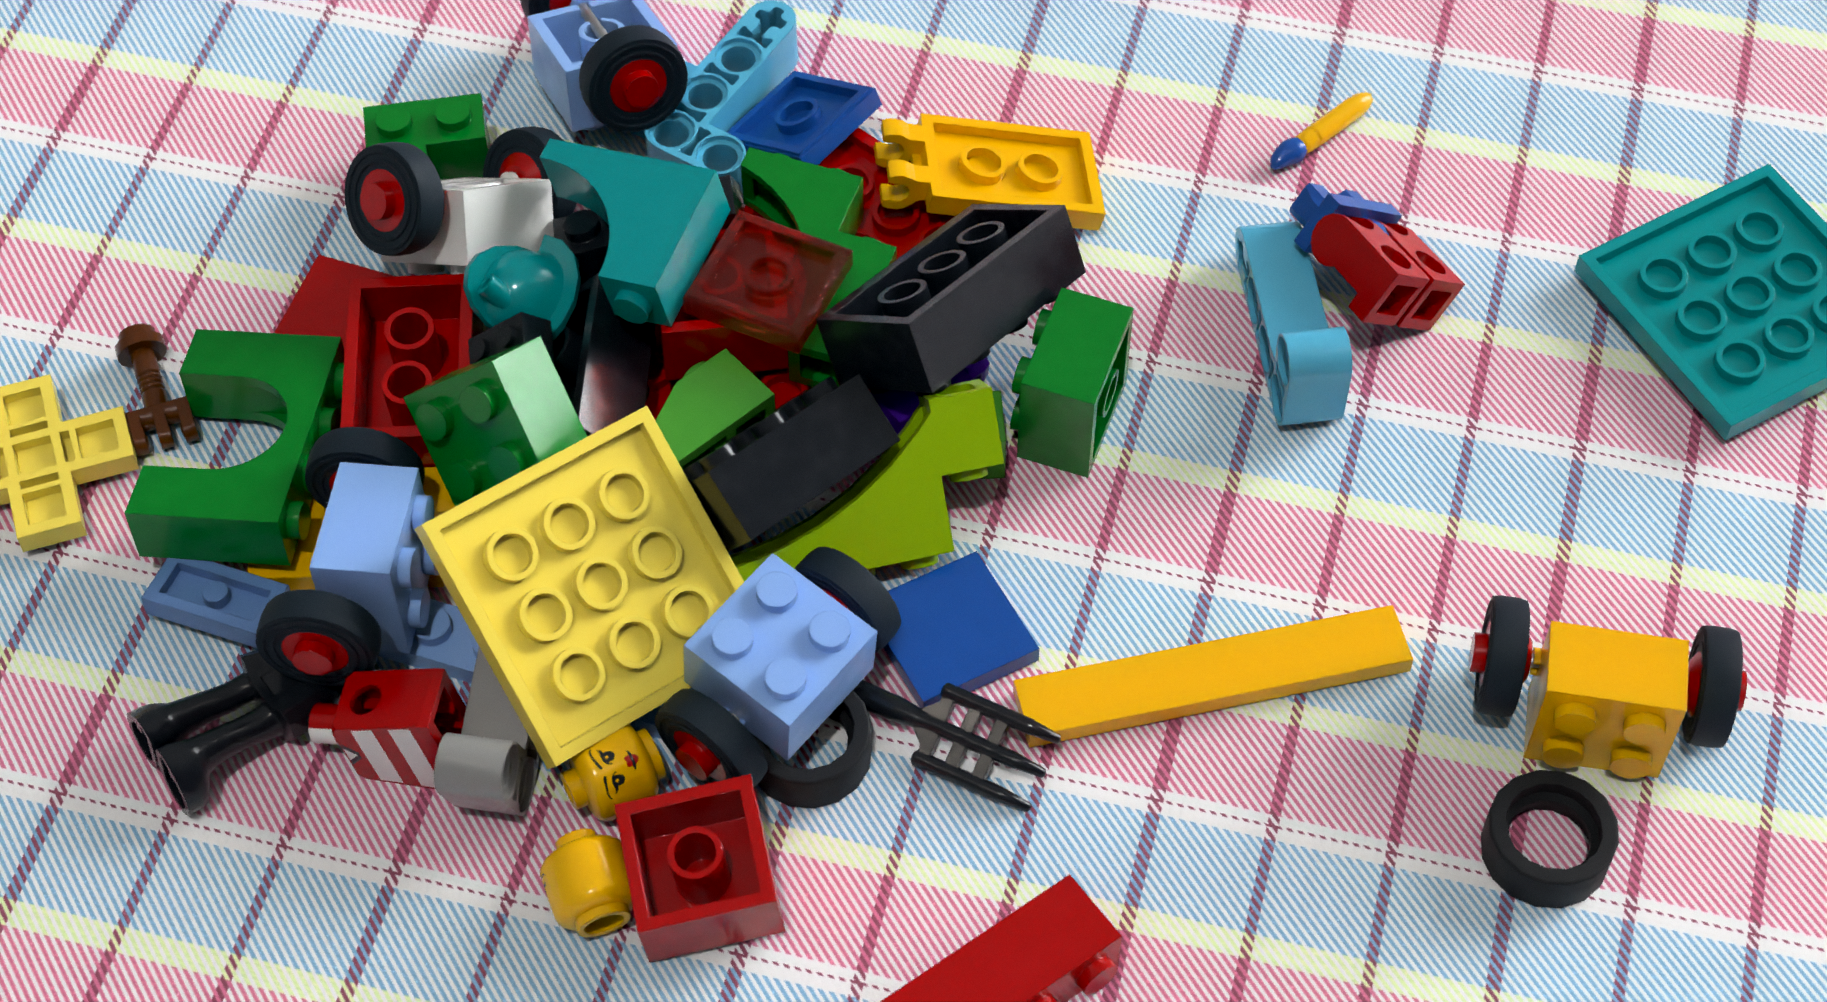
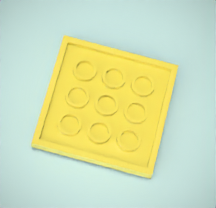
(585, 582)

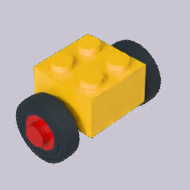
(1607, 692)

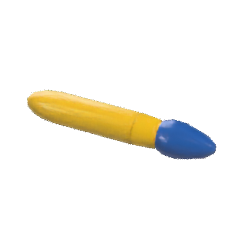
(1295, 149)

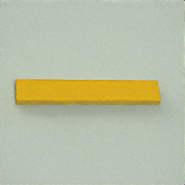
(1215, 674)

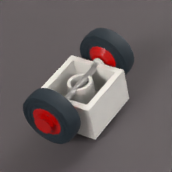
(430, 222)

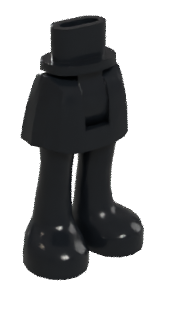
(185, 763)

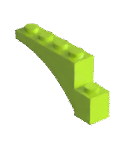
(899, 502)

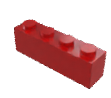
(1033, 955)

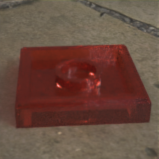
(768, 281)

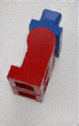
(1383, 261)

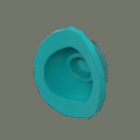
(521, 280)

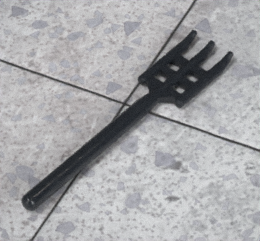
(932, 725)

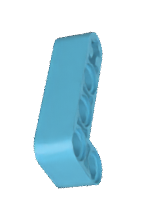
(725, 88)
(1300, 355)

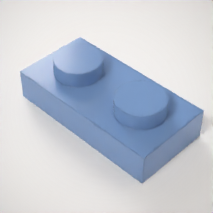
(211, 598)

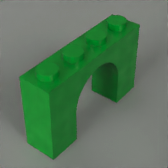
(261, 505)

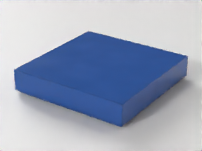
(806, 116)
(956, 631)

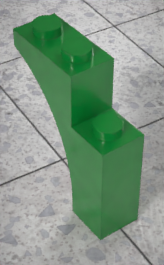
(826, 206)

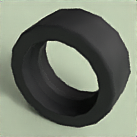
(829, 782)
(1570, 798)

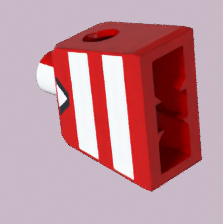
(391, 723)

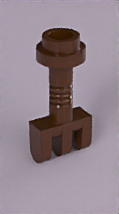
(141, 349)

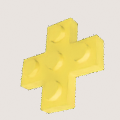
(49, 457)

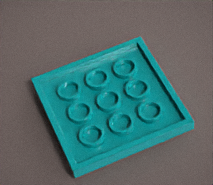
(1726, 298)

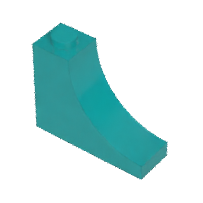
(658, 221)

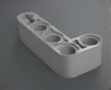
(493, 758)

